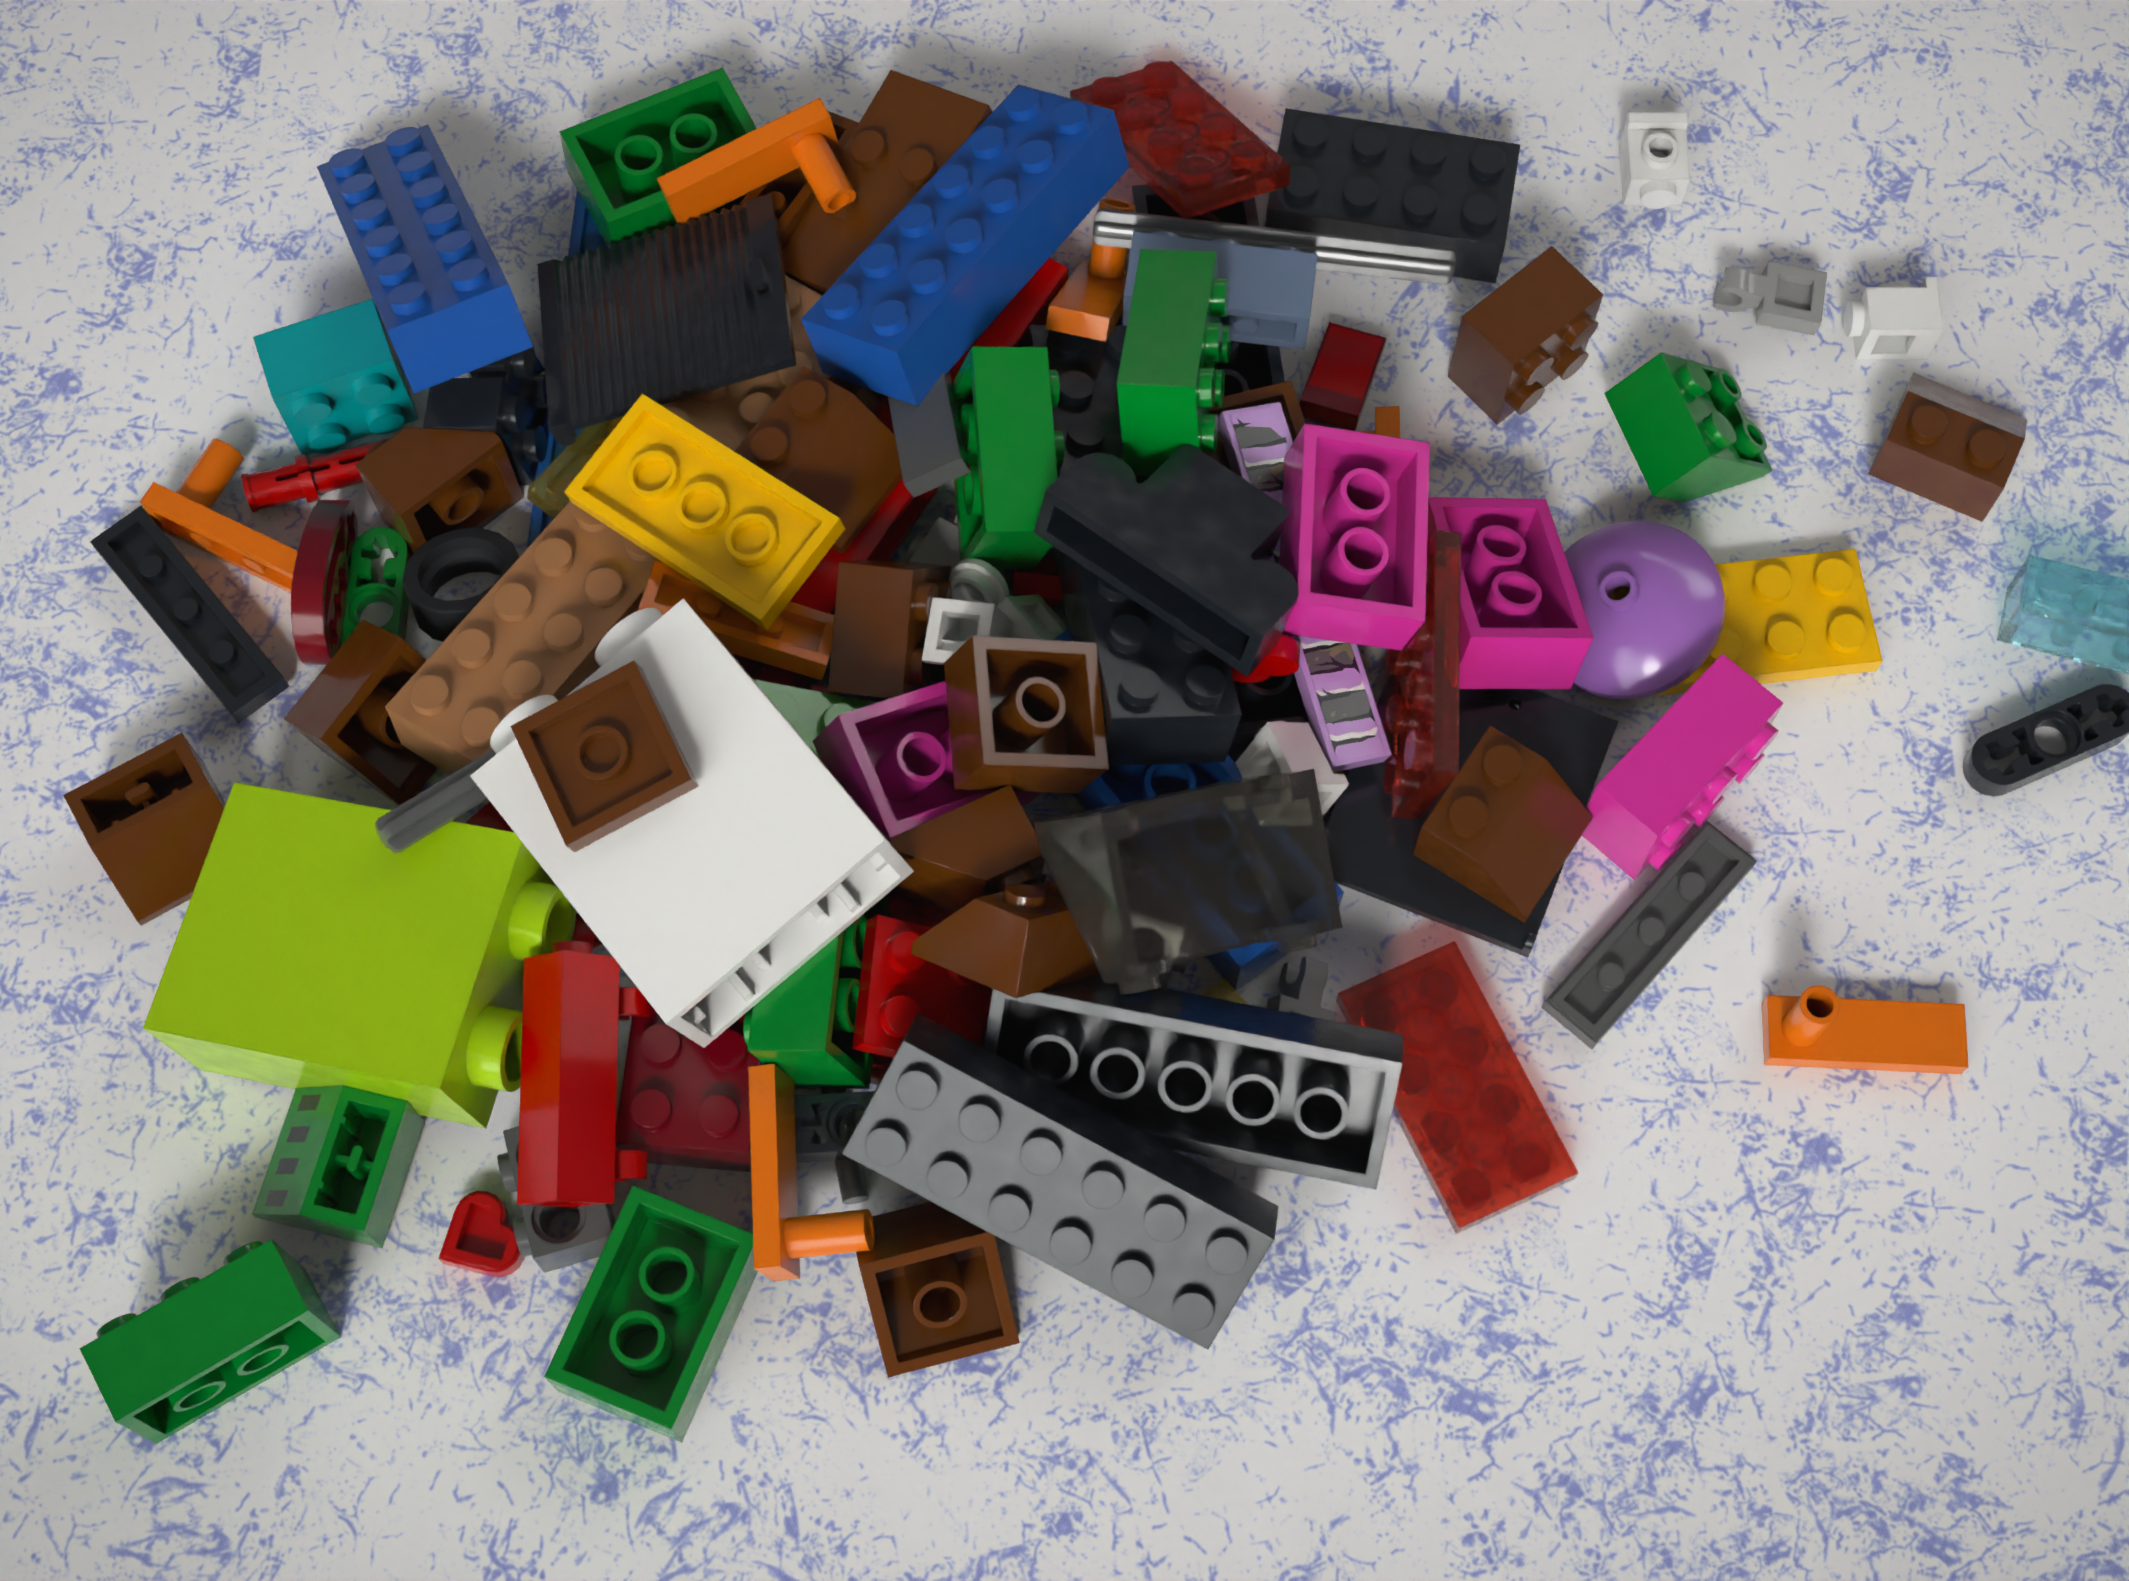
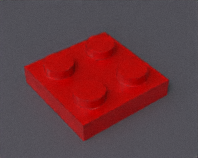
(900, 984)

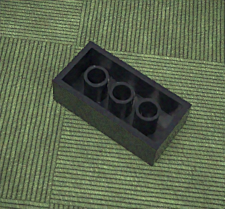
(1397, 187)

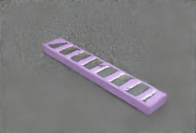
(1329, 671)

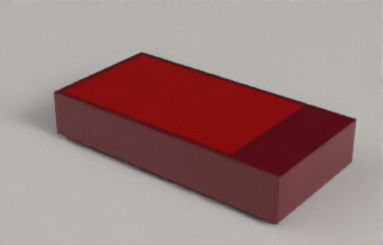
(1342, 376)

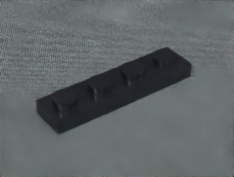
(190, 614)

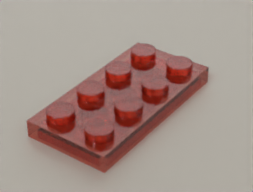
(1186, 140)
(1426, 689)
(1461, 1089)

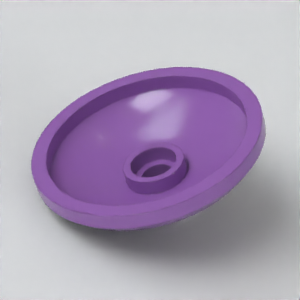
(1665, 620)

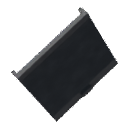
(664, 316)
(1376, 850)

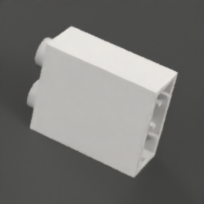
(729, 880)

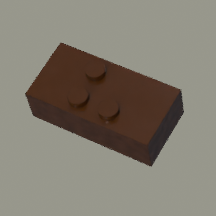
(887, 160)

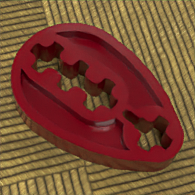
(322, 580)

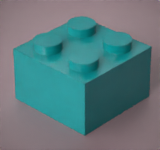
(336, 378)

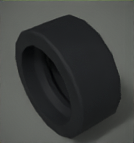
(442, 560)

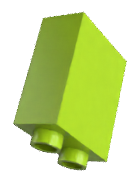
(356, 963)

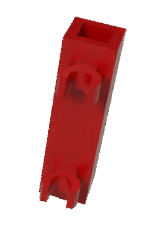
(572, 1078)

